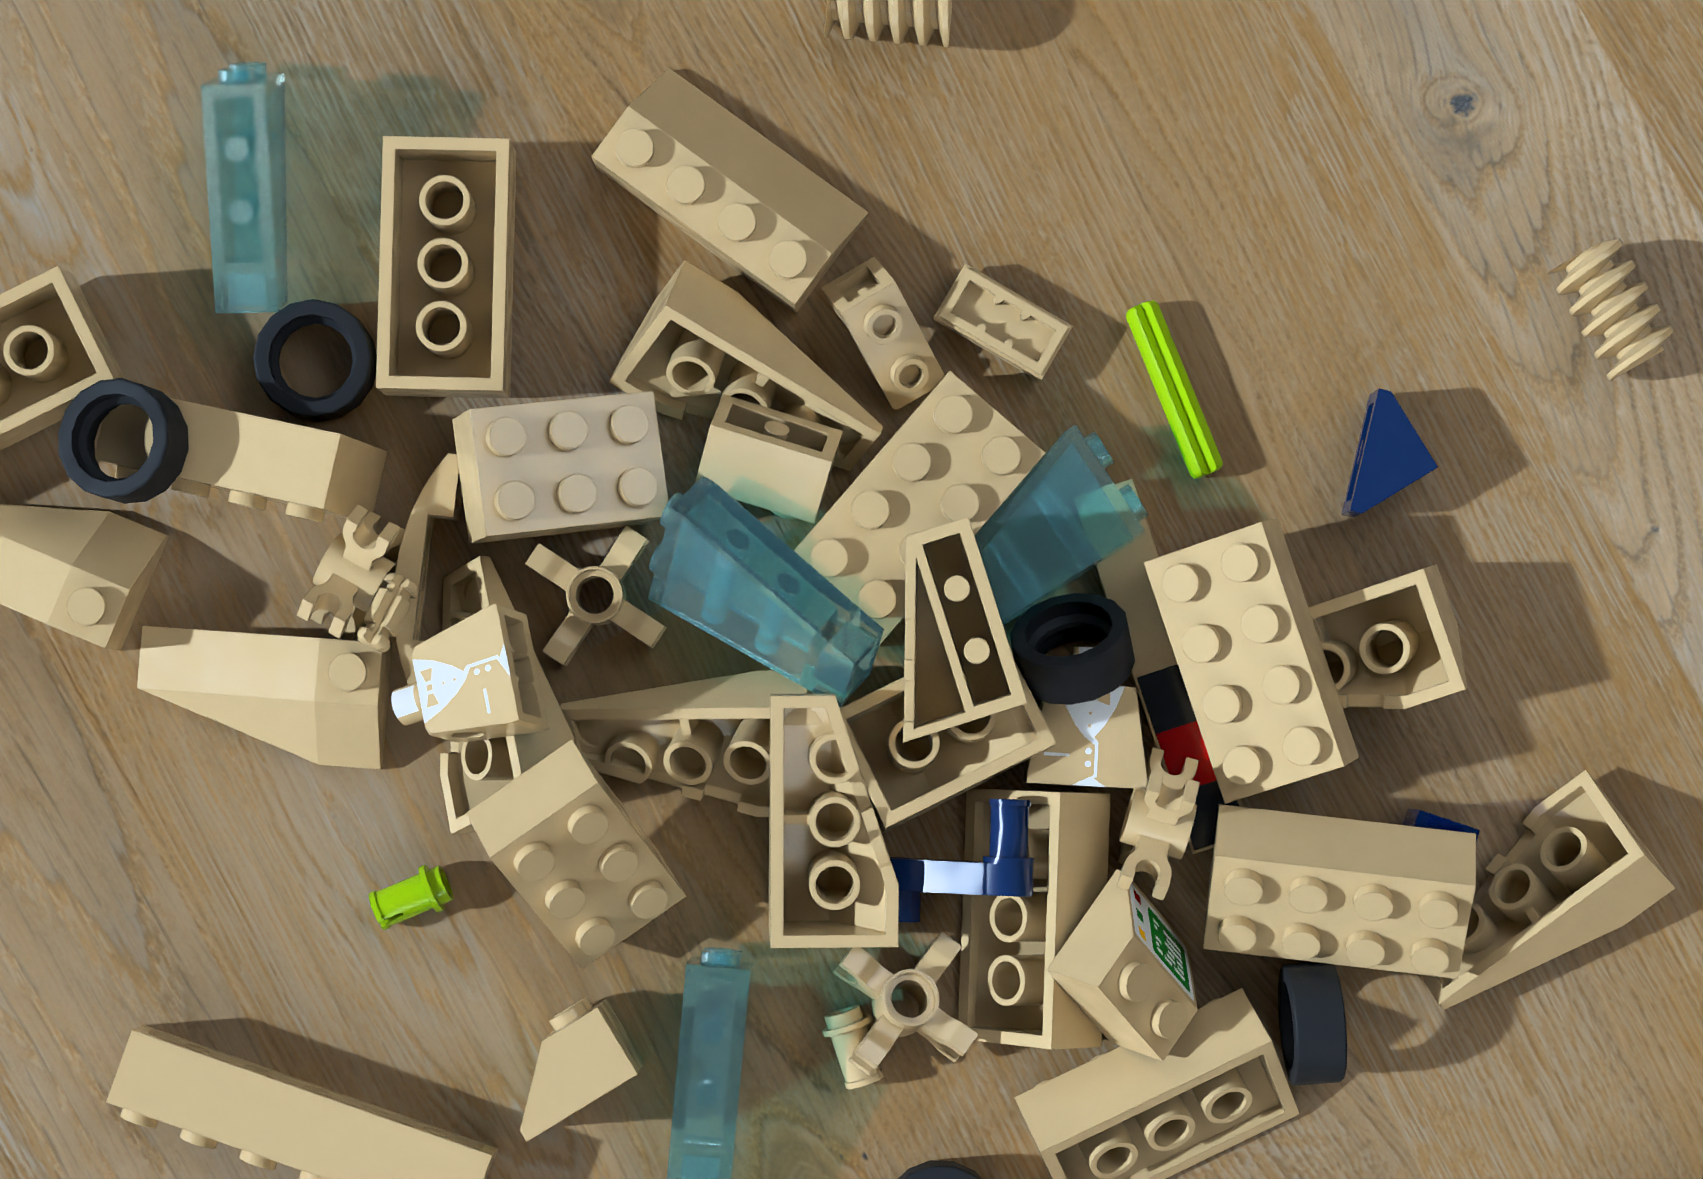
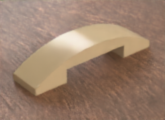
(438, 500)

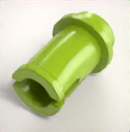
(411, 896)

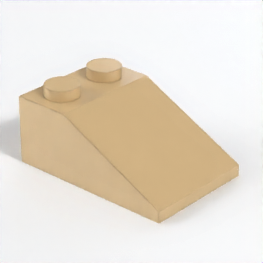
(935, 768)

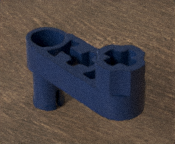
(1002, 873)

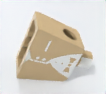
(476, 680)
(1095, 742)

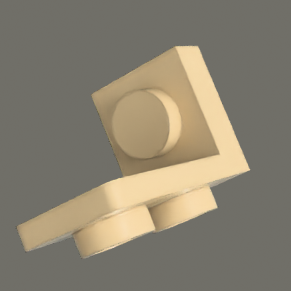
(885, 332)

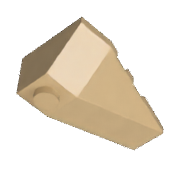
(712, 343)
(289, 691)
(825, 844)
(1556, 889)

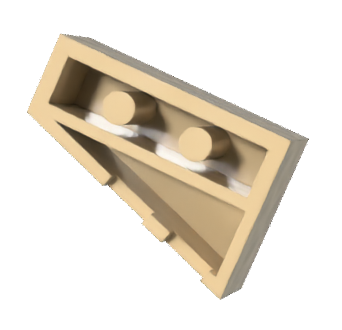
(954, 636)

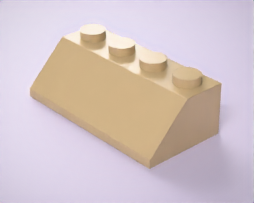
(729, 188)
(1014, 939)
(1158, 1117)

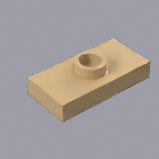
(1002, 322)

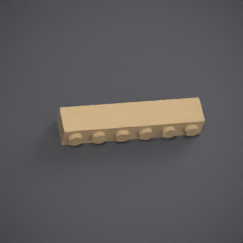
(281, 1116)

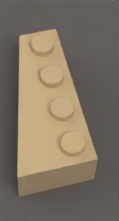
(253, 460)

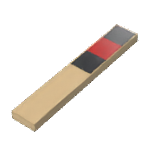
(1160, 679)

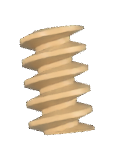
(898, 14)
(1613, 306)

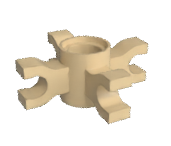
(613, 569)
(352, 573)
(1158, 823)
(940, 1029)

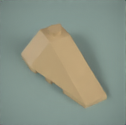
(77, 569)
(1392, 642)
(689, 735)
(484, 766)

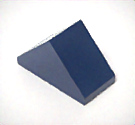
(1386, 455)

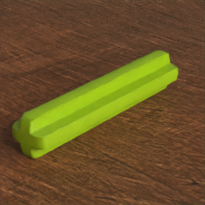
(1174, 389)

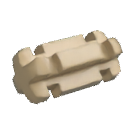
(387, 612)

